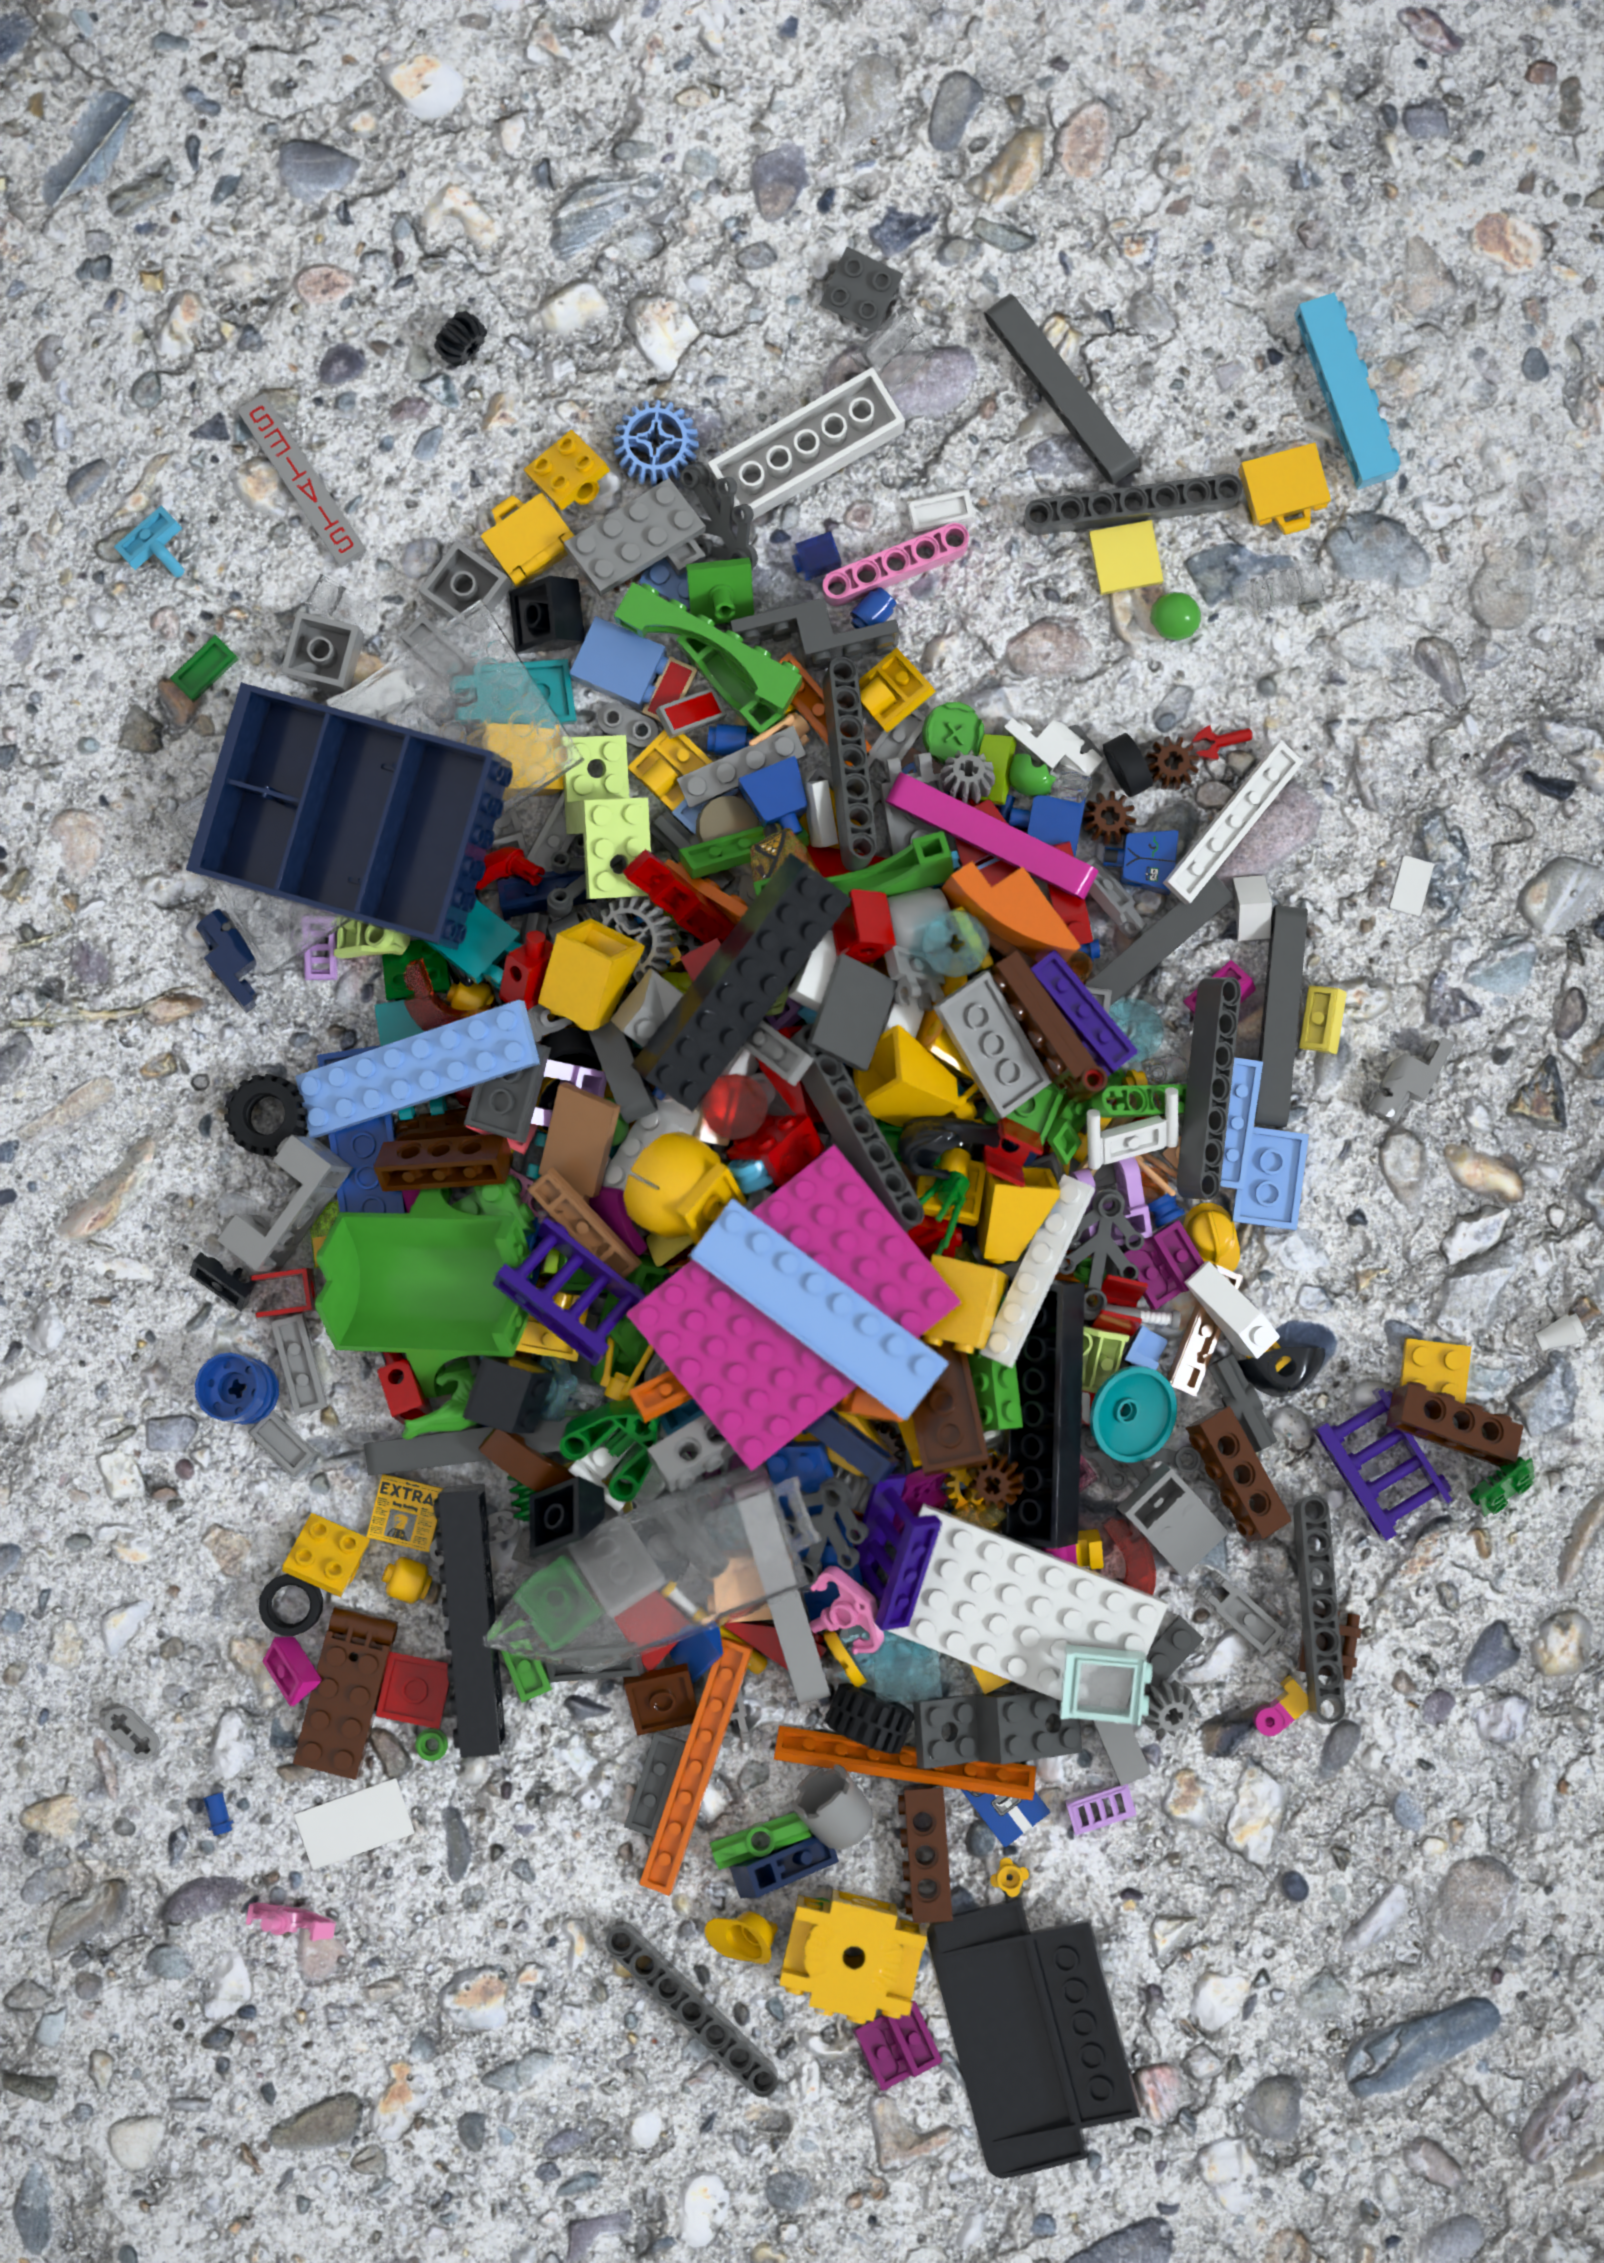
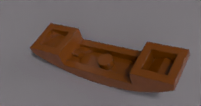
(522, 1462)

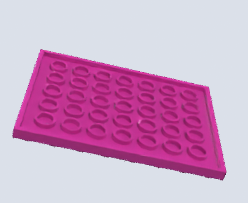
(746, 1367)

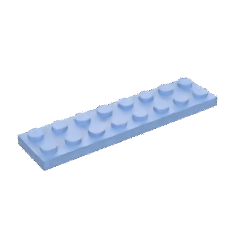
(418, 1069)

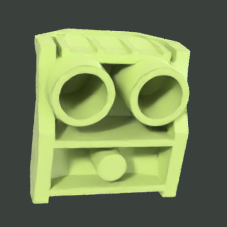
(360, 939)
(1101, 1356)

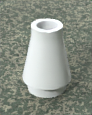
(1561, 1333)

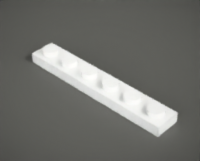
(1233, 822)
(1037, 1272)

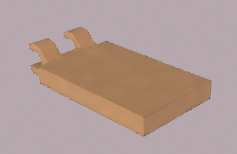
(580, 1139)

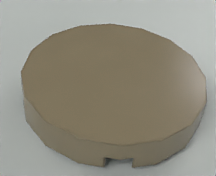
(724, 817)

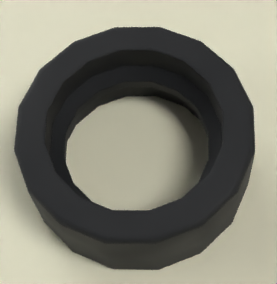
(1127, 765)
(572, 1041)
(280, 1627)

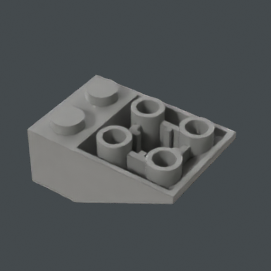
(1173, 1519)

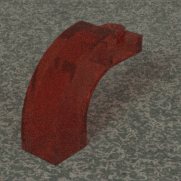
(425, 1005)
(1137, 1555)

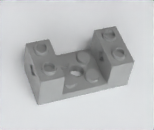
(271, 1244)

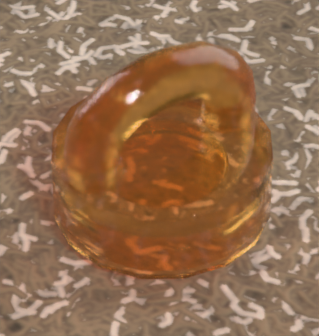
(1150, 1188)

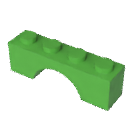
(730, 684)

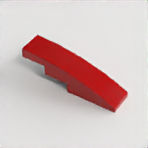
(678, 898)

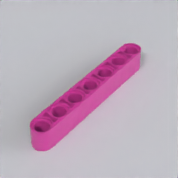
(991, 836)

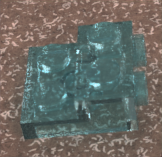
(906, 1670)

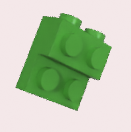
(499, 1200)

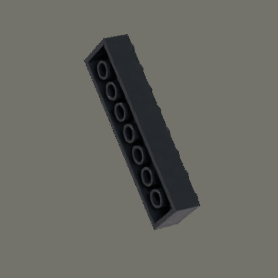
(741, 982)
(1051, 1409)
(471, 1615)

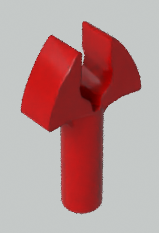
(1219, 741)

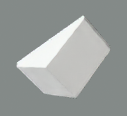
(1252, 908)

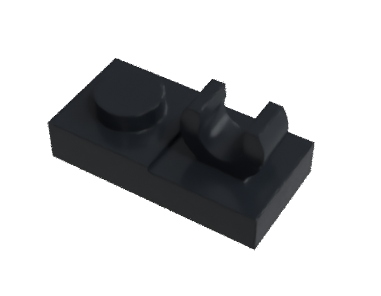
(214, 1277)

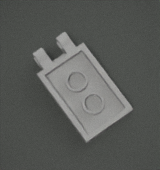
(899, 825)

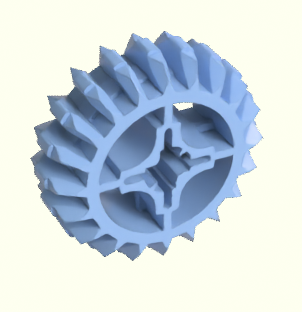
(643, 441)

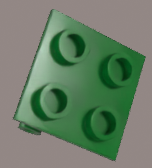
(395, 965)
(1517, 1479)

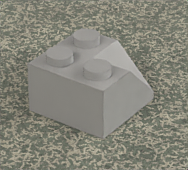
(462, 581)
(323, 652)
(646, 1007)

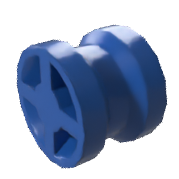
(1165, 1210)

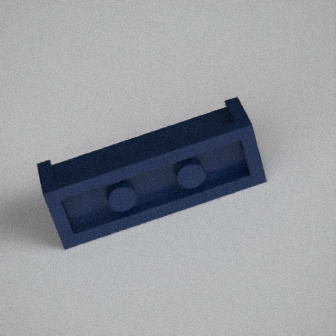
(520, 897)
(853, 1446)

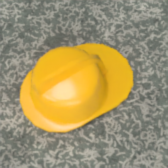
(1213, 1235)
(742, 1938)

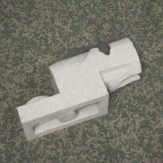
(1056, 746)

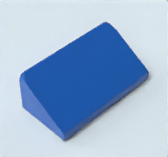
(698, 1652)

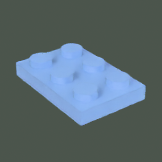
(1272, 1180)

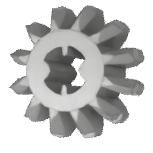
(967, 776)
(1170, 1708)

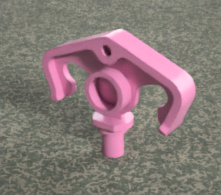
(852, 1608)
(285, 1919)

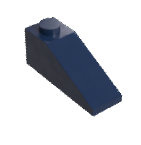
(781, 1867)

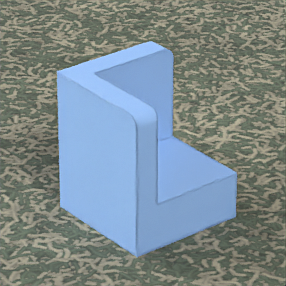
(1145, 1348)

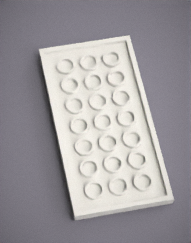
(1020, 1607)

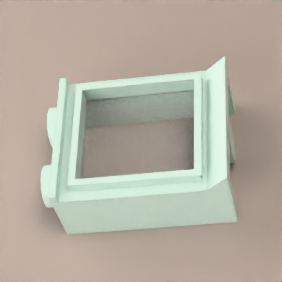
(1105, 1684)

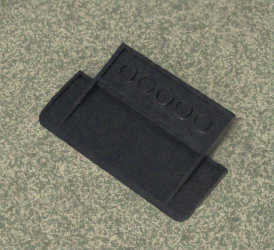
(1031, 2035)

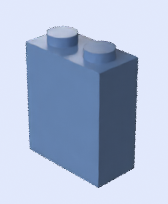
(619, 663)

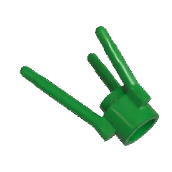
(950, 1193)

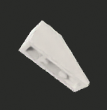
(1231, 1311)

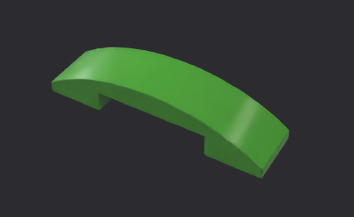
(1070, 1120)

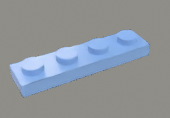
(1240, 1121)

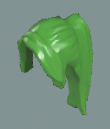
(457, 1382)

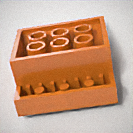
(1012, 911)

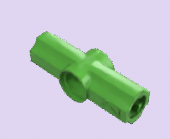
(740, 1847)

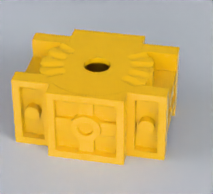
(848, 1984)

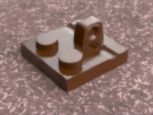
(661, 1699)

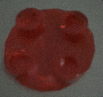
(735, 1106)

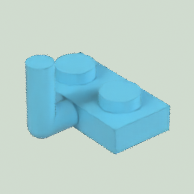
(149, 539)

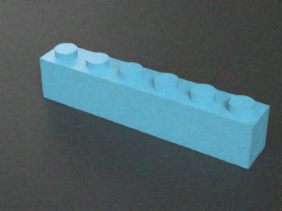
(1347, 391)

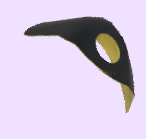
(1264, 1377)

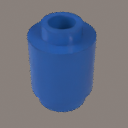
(873, 609)
(727, 739)

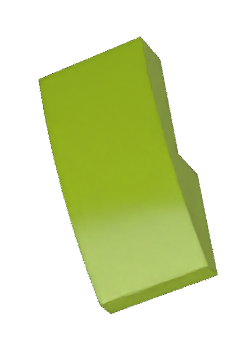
(1000, 752)

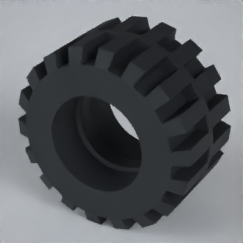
(241, 1109)
(868, 1720)

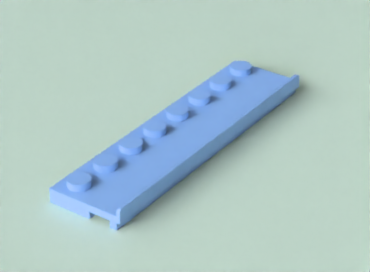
(819, 1309)

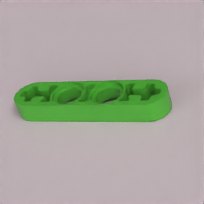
(1144, 1099)

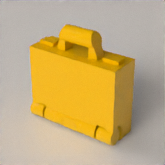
(1285, 486)
(527, 539)

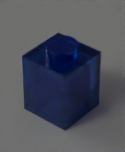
(816, 556)

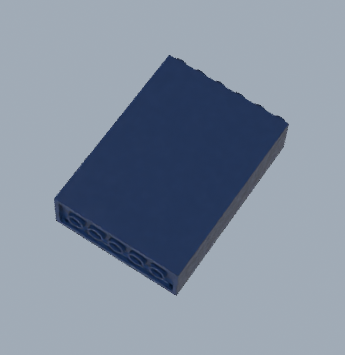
(350, 815)

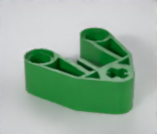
(598, 1425)

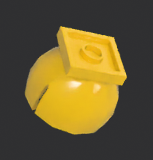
(691, 1186)

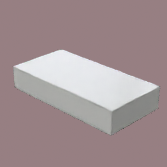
(940, 510)

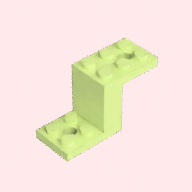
(606, 815)

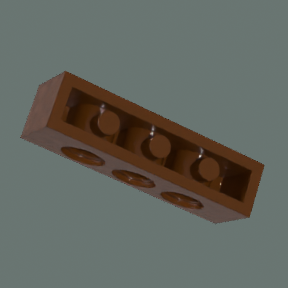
(443, 1162)
(1408, 1415)
(1253, 1481)
(935, 1905)

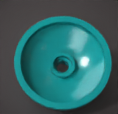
(1146, 1416)

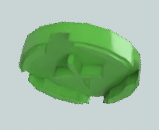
(951, 729)

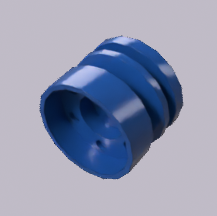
(220, 1386)

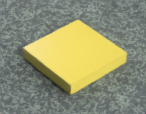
(1126, 557)

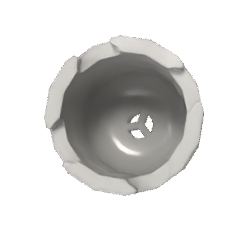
(912, 914)
(833, 1808)

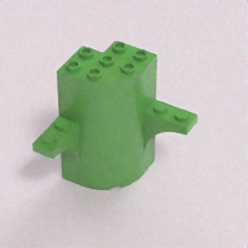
(422, 1284)

